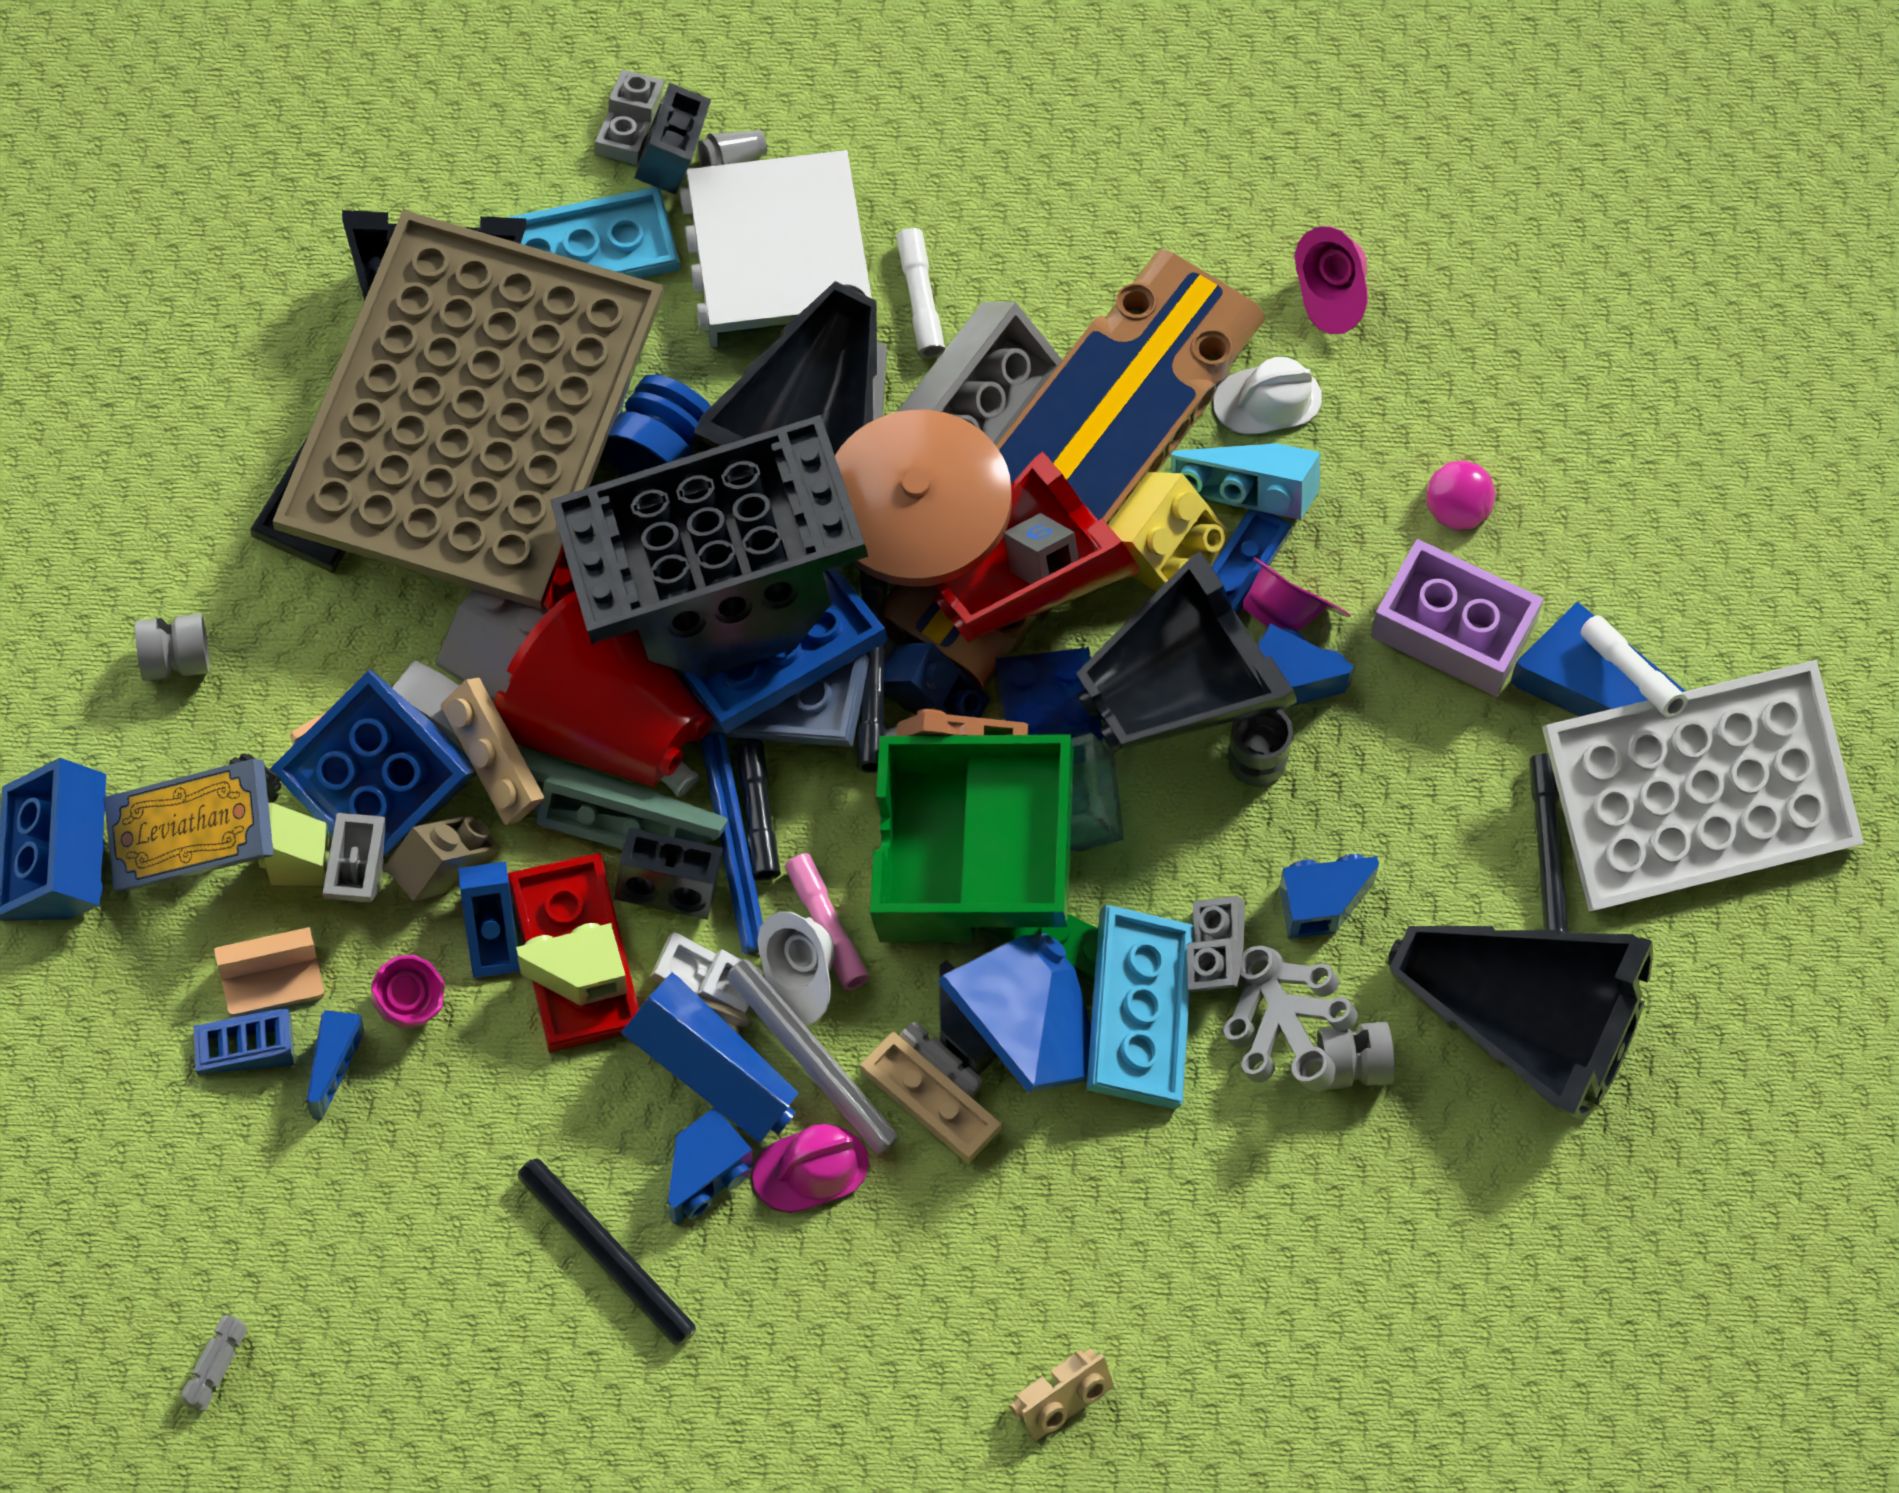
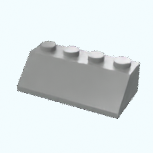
(988, 370)
(486, 639)

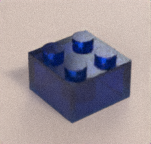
(1043, 693)

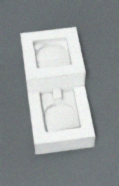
(700, 970)

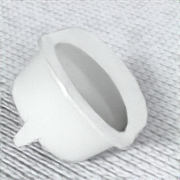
(1268, 397)
(797, 963)

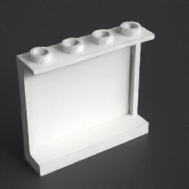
(771, 238)

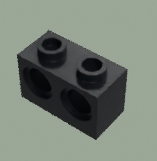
(672, 138)
(668, 873)

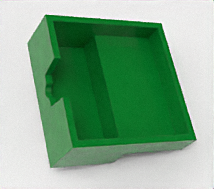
(971, 835)

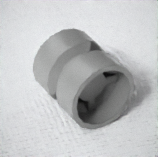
(172, 647)
(1359, 1054)

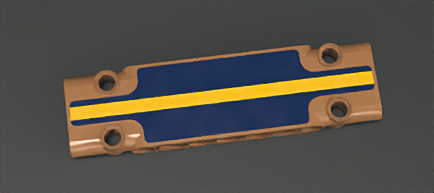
(1106, 420)

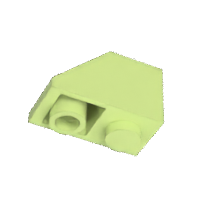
(299, 849)
(576, 965)

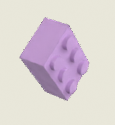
(1456, 617)

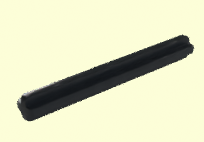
(606, 1252)

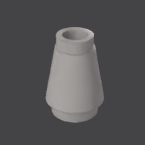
(731, 148)

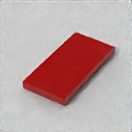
(553, 903)

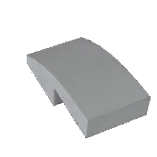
(629, 117)
(426, 691)
(1218, 944)

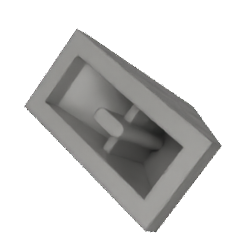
(355, 858)

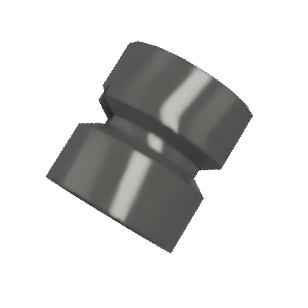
(1260, 748)

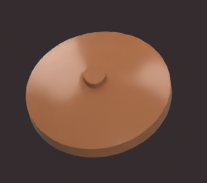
(925, 496)

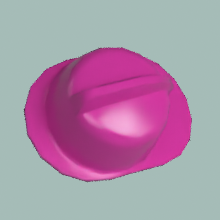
(1332, 279)
(1282, 603)
(810, 1168)

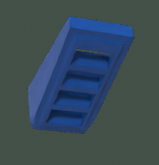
(335, 1047)
(263, 1057)

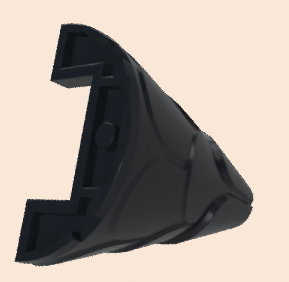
(813, 369)
(1534, 1000)

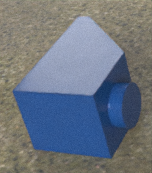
(489, 919)

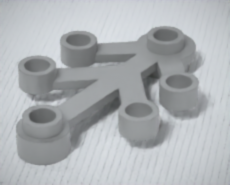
(1283, 1014)

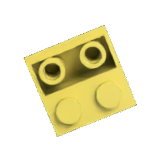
(1167, 525)

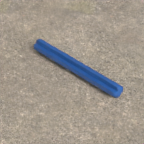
(733, 841)

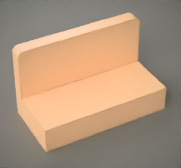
(269, 972)

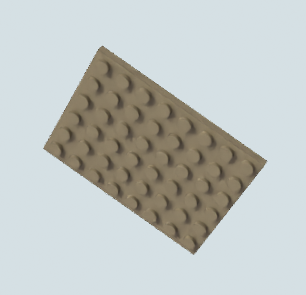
(468, 407)

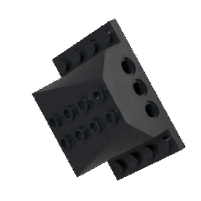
(714, 549)

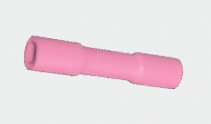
(814, 896)

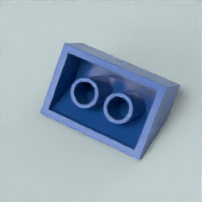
(52, 842)

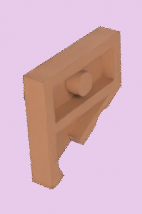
(936, 722)

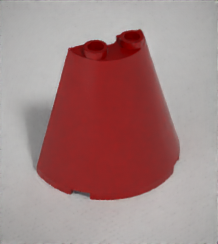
(995, 598)
(598, 700)

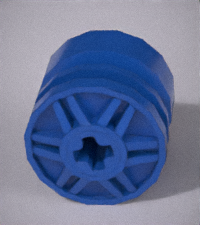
(655, 425)

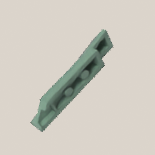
(605, 807)

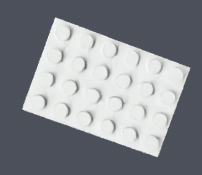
(1705, 795)

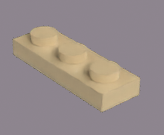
(492, 751)
(930, 1097)

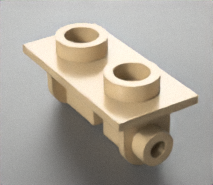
(1081, 1382)

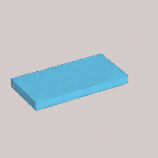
(611, 232)
(1140, 1008)

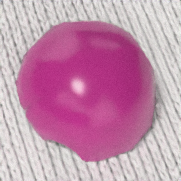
(1460, 495)
(407, 991)

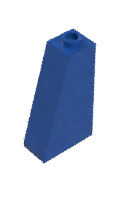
(1572, 673)
(711, 1058)

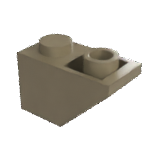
(433, 852)

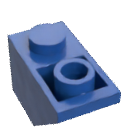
(1306, 667)
(1324, 894)
(704, 1163)

